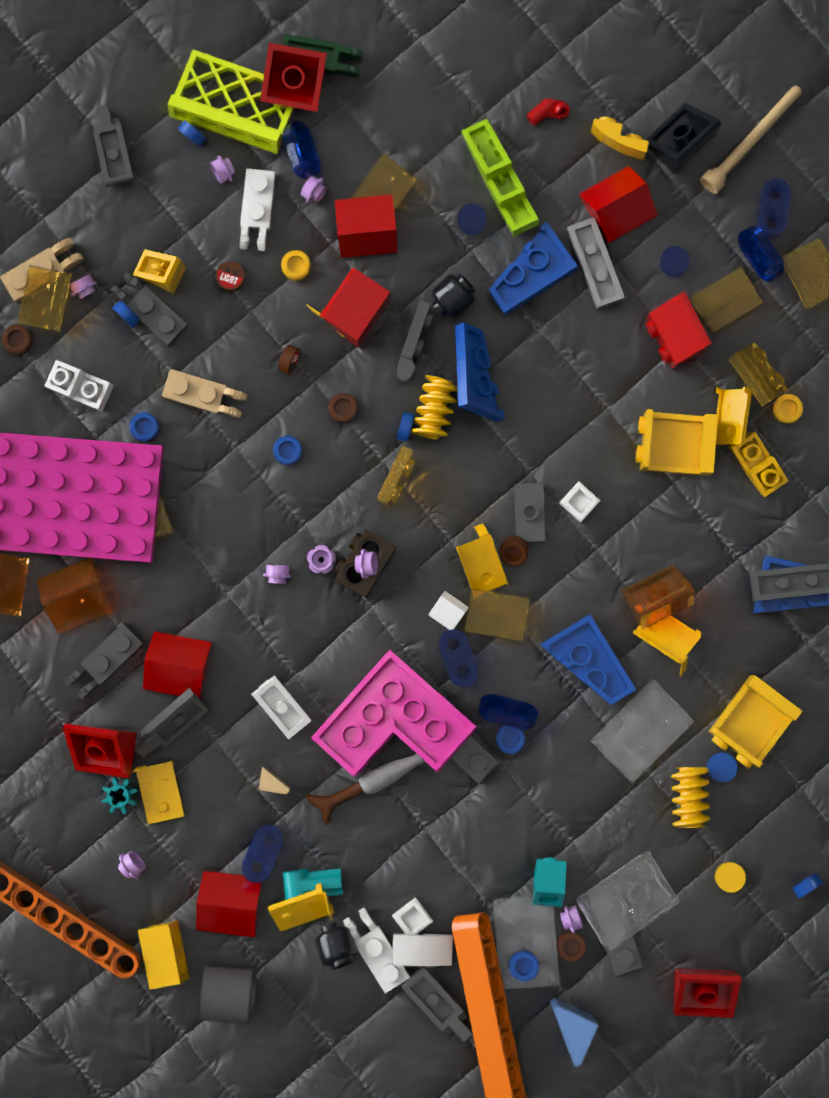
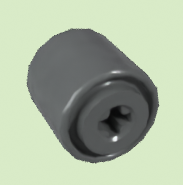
(228, 995)

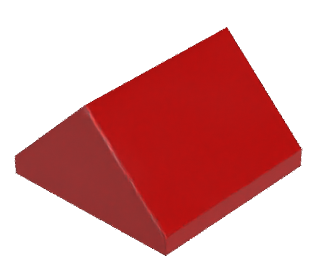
(293, 76)
(619, 204)
(366, 226)
(356, 306)
(176, 664)
(101, 749)
(227, 904)
(705, 992)

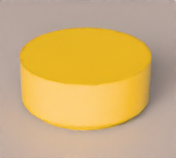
(296, 265)
(787, 409)
(730, 877)

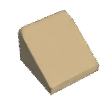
(272, 783)

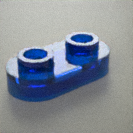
(301, 150)
(774, 209)
(761, 253)
(458, 657)
(508, 711)
(262, 853)

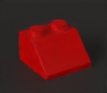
(677, 331)

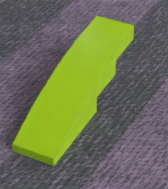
(500, 177)

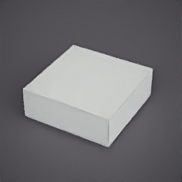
(579, 502)
(448, 610)
(412, 917)

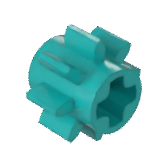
(128, 793)

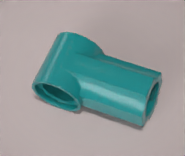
(304, 881)

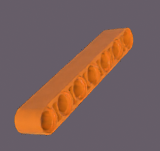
(61, 927)
(487, 1006)

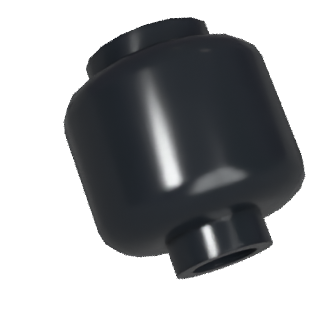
(453, 295)
(336, 946)

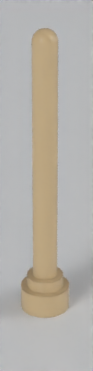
(715, 179)

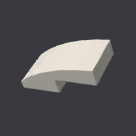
(79, 385)
(422, 950)

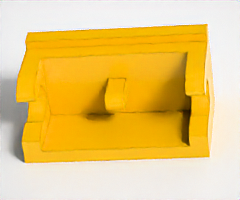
(163, 954)

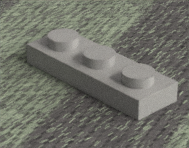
(595, 263)

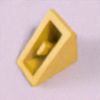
(160, 270)

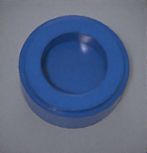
(192, 133)
(126, 314)
(144, 427)
(405, 427)
(287, 450)
(510, 739)
(722, 767)
(807, 885)
(523, 965)

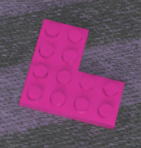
(389, 703)

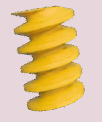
(435, 408)
(691, 797)

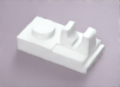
(281, 707)

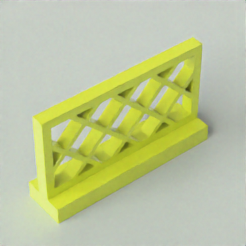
(220, 120)

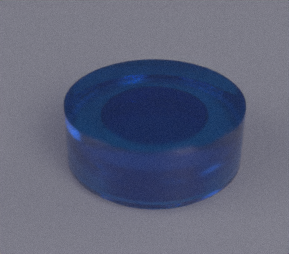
(471, 219)
(674, 261)

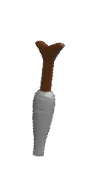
(369, 783)

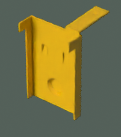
(732, 415)
(482, 562)
(671, 638)
(159, 792)
(301, 909)

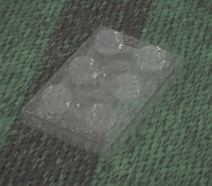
(642, 730)
(627, 900)
(527, 928)

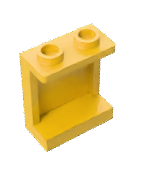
(677, 443)
(753, 722)

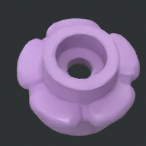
(222, 169)
(313, 189)
(83, 286)
(321, 551)
(366, 563)
(277, 573)
(131, 865)
(571, 918)

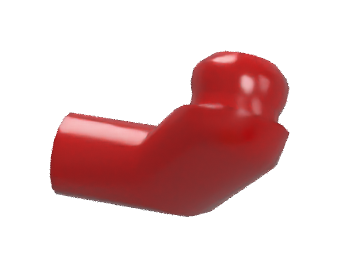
(550, 109)

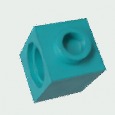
(549, 882)

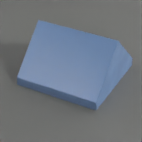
(576, 1027)

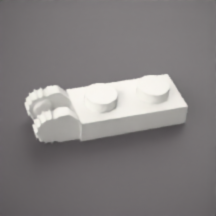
(257, 206)
(377, 953)

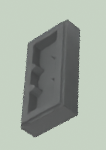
(529, 512)

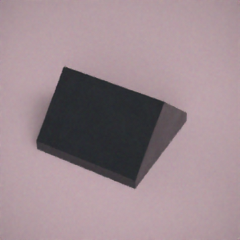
(682, 136)

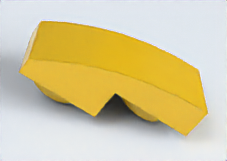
(609, 132)
(758, 464)

